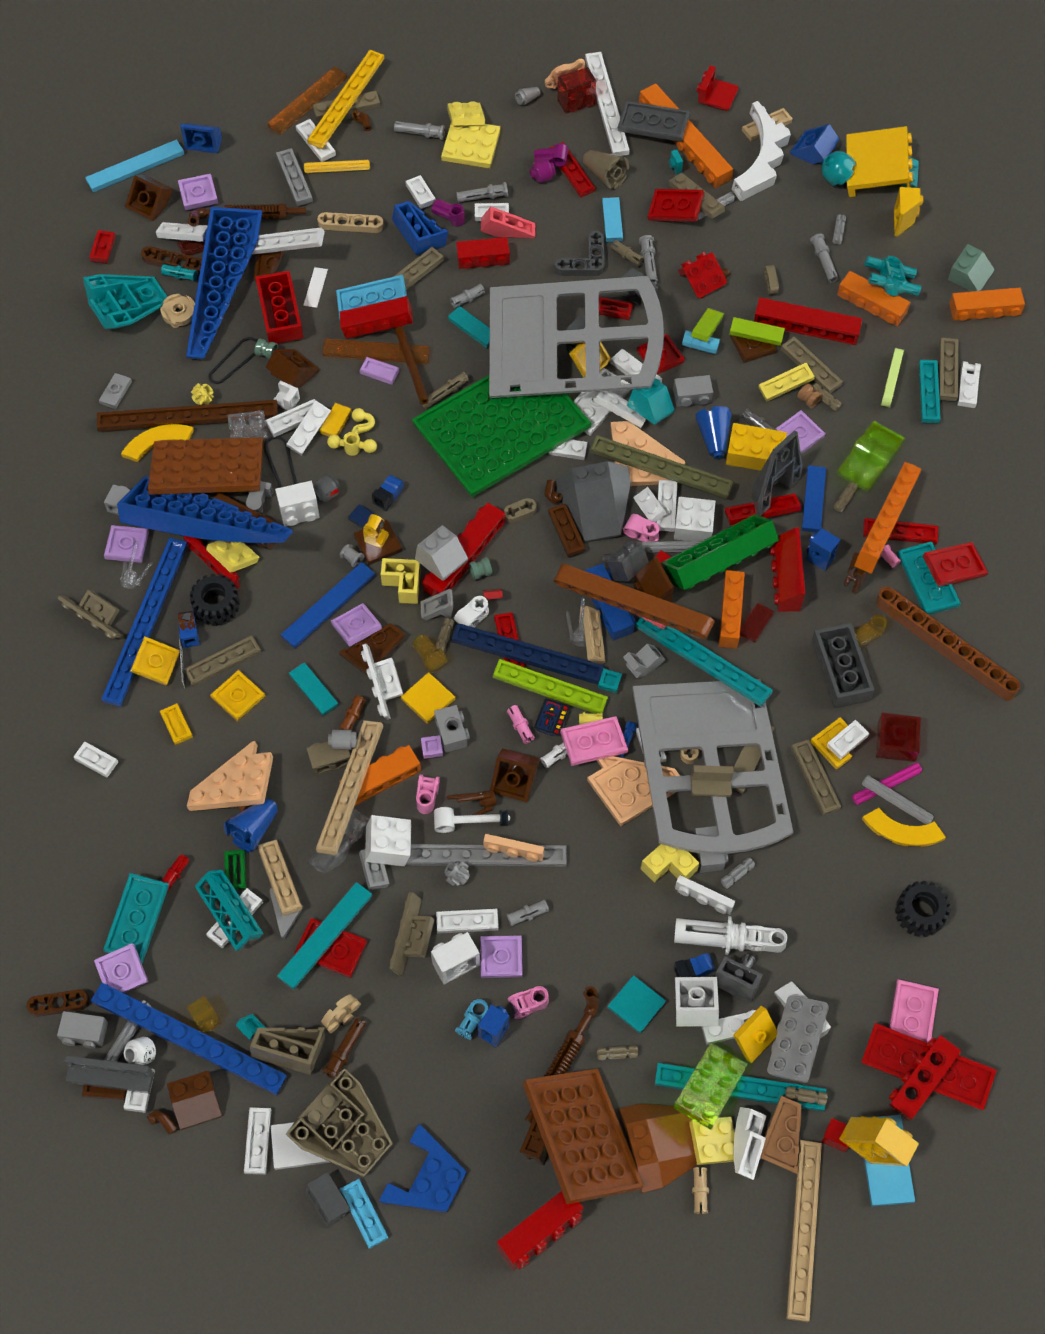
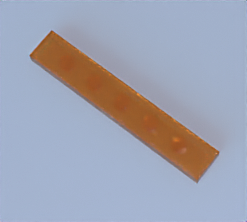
(305, 101)
(374, 350)

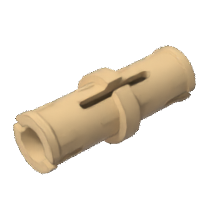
(700, 1190)

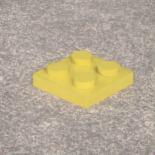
(465, 113)
(232, 554)
(714, 1144)

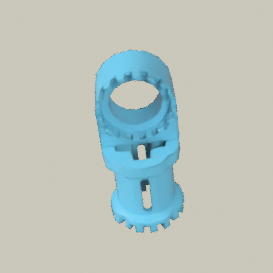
(471, 1019)

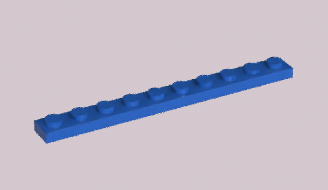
(145, 620)
(189, 1039)

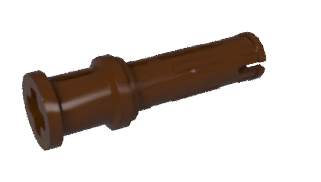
(339, 1057)

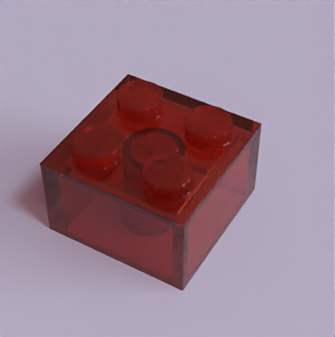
(576, 90)
(898, 737)

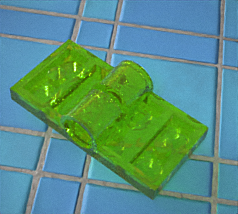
(870, 456)
(710, 1086)

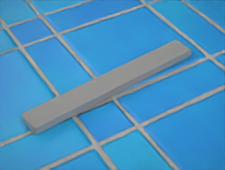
(478, 856)

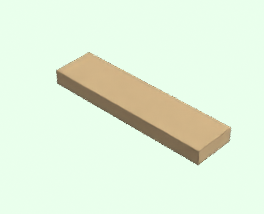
(279, 877)

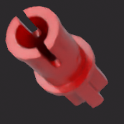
(176, 869)

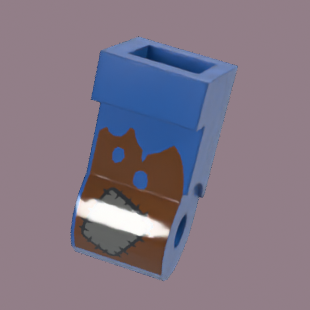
(188, 629)

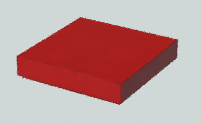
(670, 357)

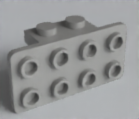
(797, 1038)

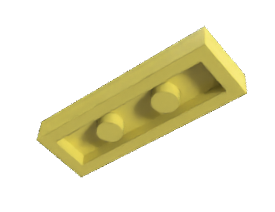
(786, 382)

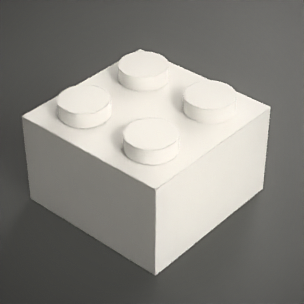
(297, 503)
(694, 519)
(388, 840)
(455, 957)
(696, 1001)

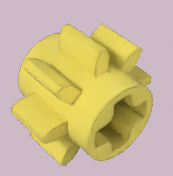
(202, 394)

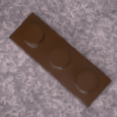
(566, 530)

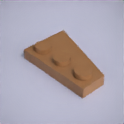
(783, 1135)

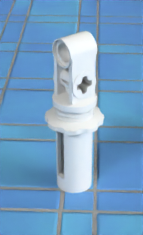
(729, 935)

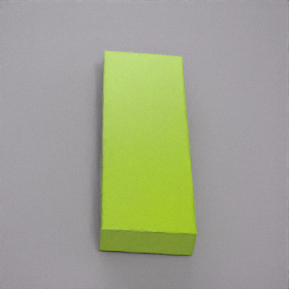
(707, 324)
(757, 331)

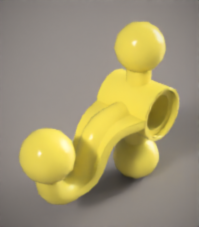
(352, 440)

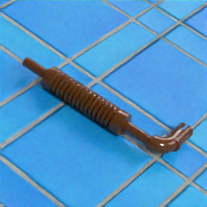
(268, 211)
(572, 1040)

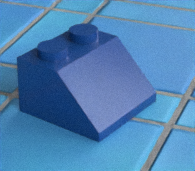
(201, 137)
(815, 144)

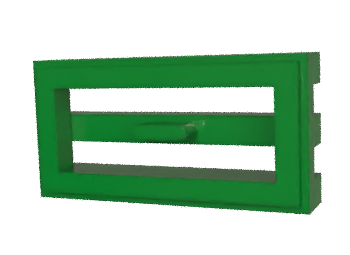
(235, 870)

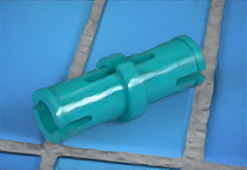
(179, 272)

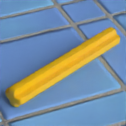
(333, 166)

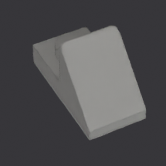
(437, 605)

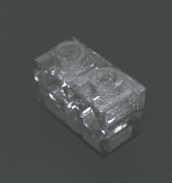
(247, 425)

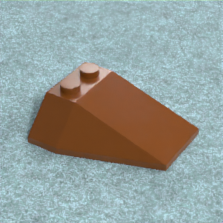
(659, 1143)

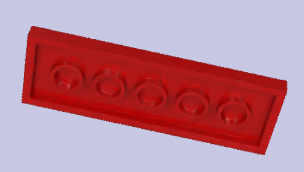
(896, 1052)

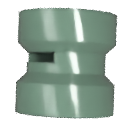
(265, 348)
(480, 568)

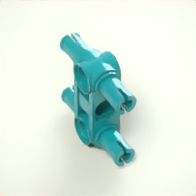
(892, 275)

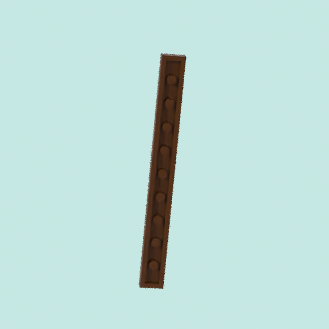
(181, 415)

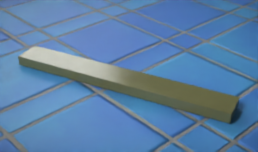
(661, 467)

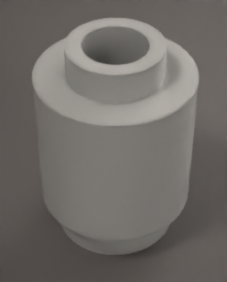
(342, 739)

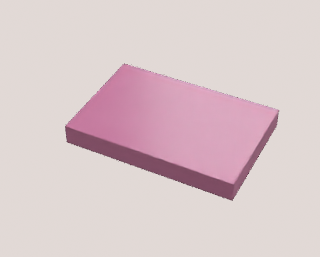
(594, 741)
(914, 1010)

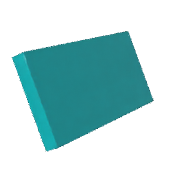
(930, 596)
(136, 914)

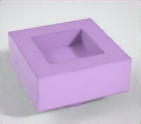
(431, 747)

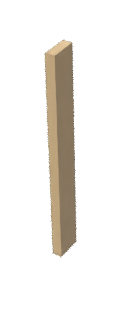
(349, 788)
(804, 1231)

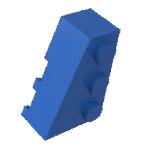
(418, 229)

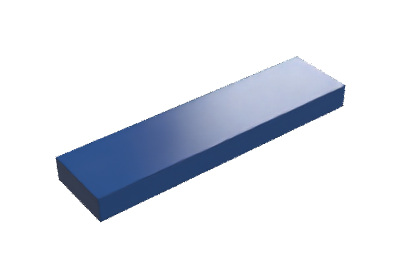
(813, 499)

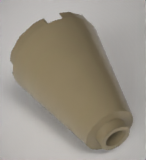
(607, 167)

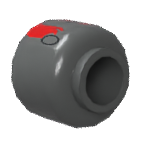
(326, 488)

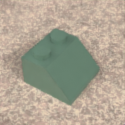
(971, 269)

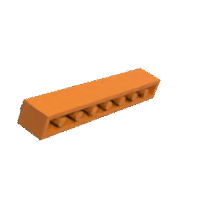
(694, 144)
(887, 517)

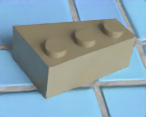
(289, 1048)

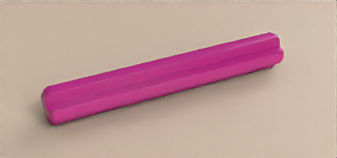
(889, 781)

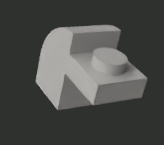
(644, 661)

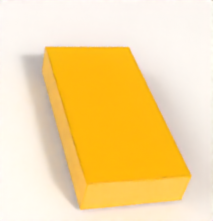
(335, 420)
(176, 724)

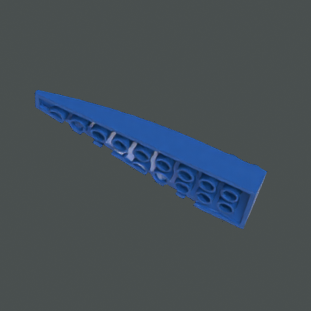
(222, 266)
(196, 517)

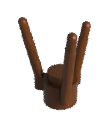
(484, 798)

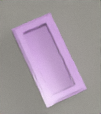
(379, 370)

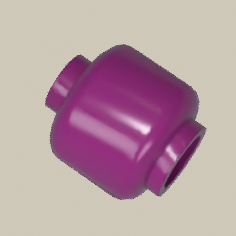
(542, 171)

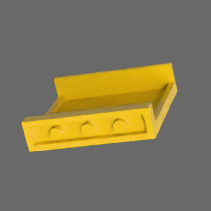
(880, 158)

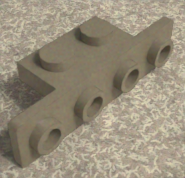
(96, 610)
(412, 935)

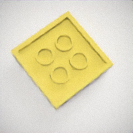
(471, 144)

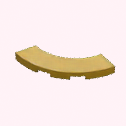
(145, 441)
(903, 834)

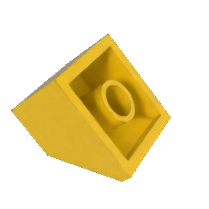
(906, 208)

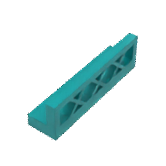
(229, 904)

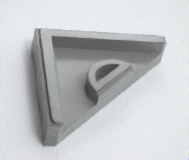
(284, 922)

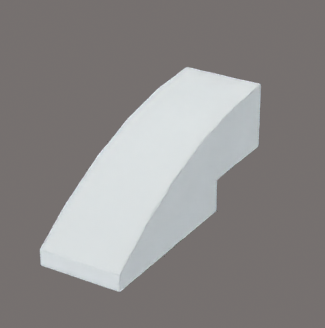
(748, 1141)

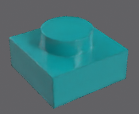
(676, 162)
(609, 680)
(248, 1025)

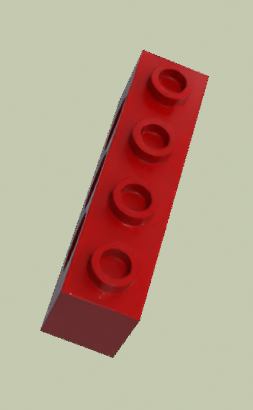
(947, 1054)

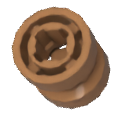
(810, 396)

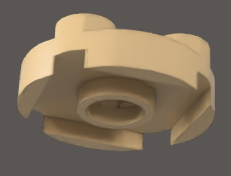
(175, 318)
(341, 1013)

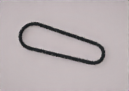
(210, 374)
(289, 459)

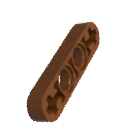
(174, 258)

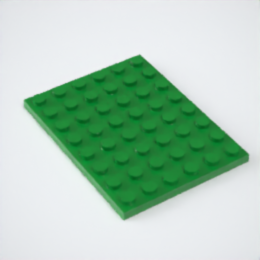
(495, 437)

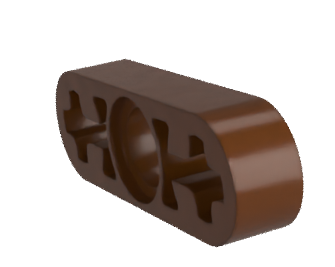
(42, 1010)

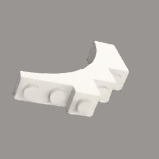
(772, 139)

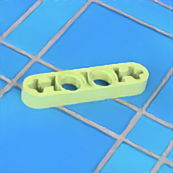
(892, 377)

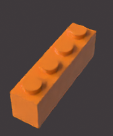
(873, 298)
(986, 304)
(731, 609)
(388, 772)

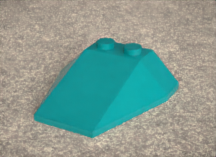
(122, 298)

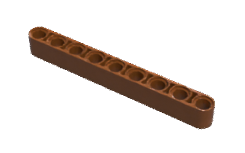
(634, 601)
(951, 652)

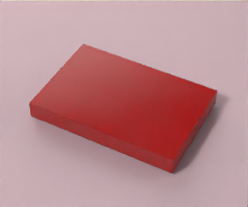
(675, 205)
(955, 564)
(343, 953)

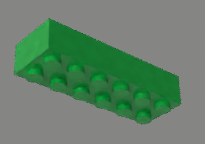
(720, 551)

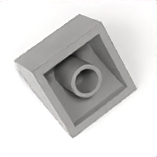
(441, 553)

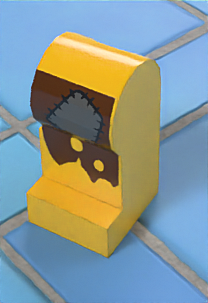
(374, 531)

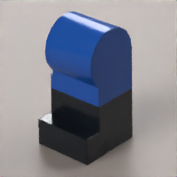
(387, 492)
(694, 967)

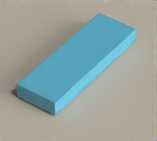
(612, 219)
(364, 1213)

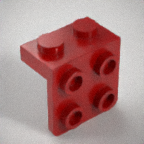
(716, 92)
(703, 274)

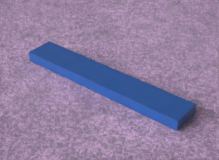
(328, 605)

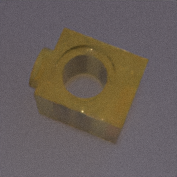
(203, 1014)

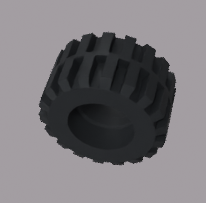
(211, 587)
(916, 922)

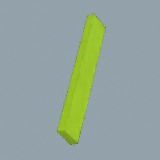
(550, 687)

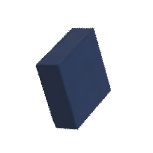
(360, 516)

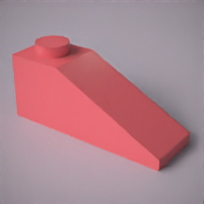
(503, 224)

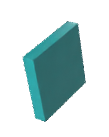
(636, 1004)

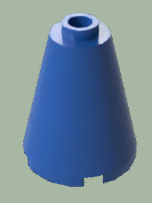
(715, 429)
(251, 824)

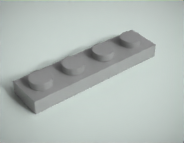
(294, 177)

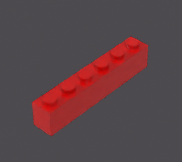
(808, 321)
(473, 541)

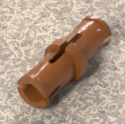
(353, 713)

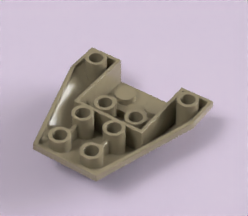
(342, 1126)

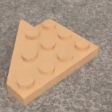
(630, 435)
(236, 783)
(624, 787)

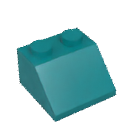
(652, 402)

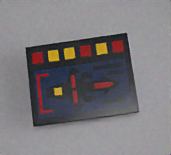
(551, 717)

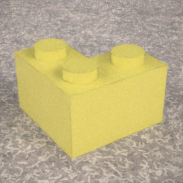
(404, 574)
(669, 859)

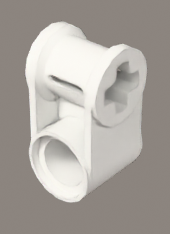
(470, 614)

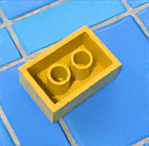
(752, 445)
(879, 1140)

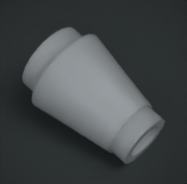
(526, 95)

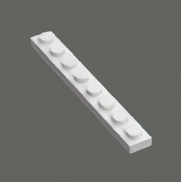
(607, 104)

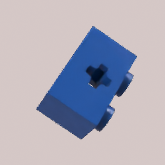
(822, 548)
(493, 1025)

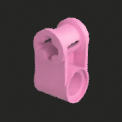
(641, 528)
(427, 790)
(527, 1002)

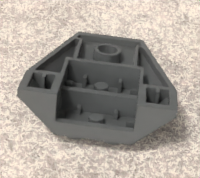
(782, 466)
(596, 498)

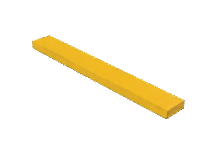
(345, 99)

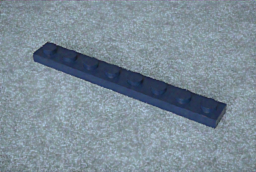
(527, 653)

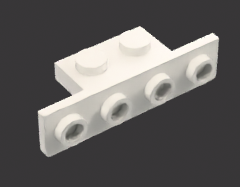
(384, 678)

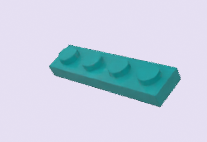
(929, 391)

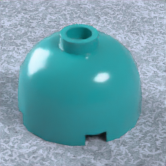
(837, 168)

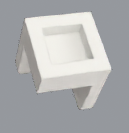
(287, 396)

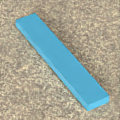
(134, 166)

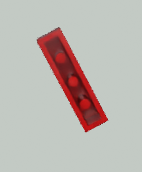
(376, 317)

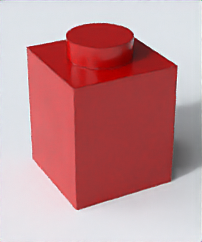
(833, 1133)

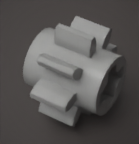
(457, 873)

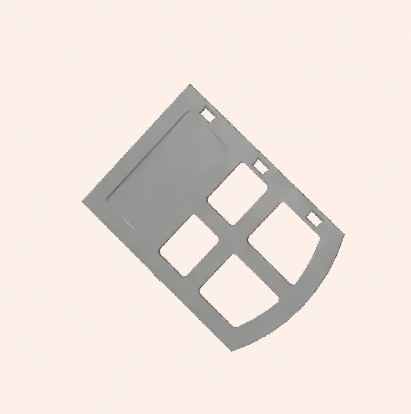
(527, 337)
(706, 719)

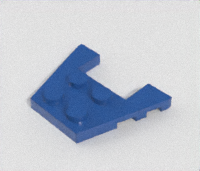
(436, 1181)

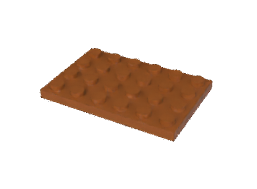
(206, 465)
(582, 1135)

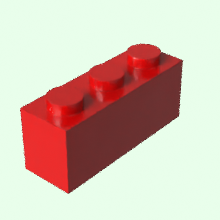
(483, 252)

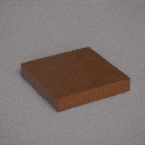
(752, 349)
(375, 554)

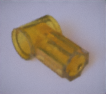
(869, 632)
(432, 657)

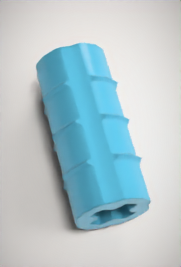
(709, 347)

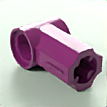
(557, 155)
(449, 211)

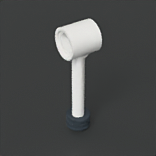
(445, 819)

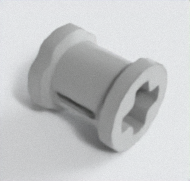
(352, 555)

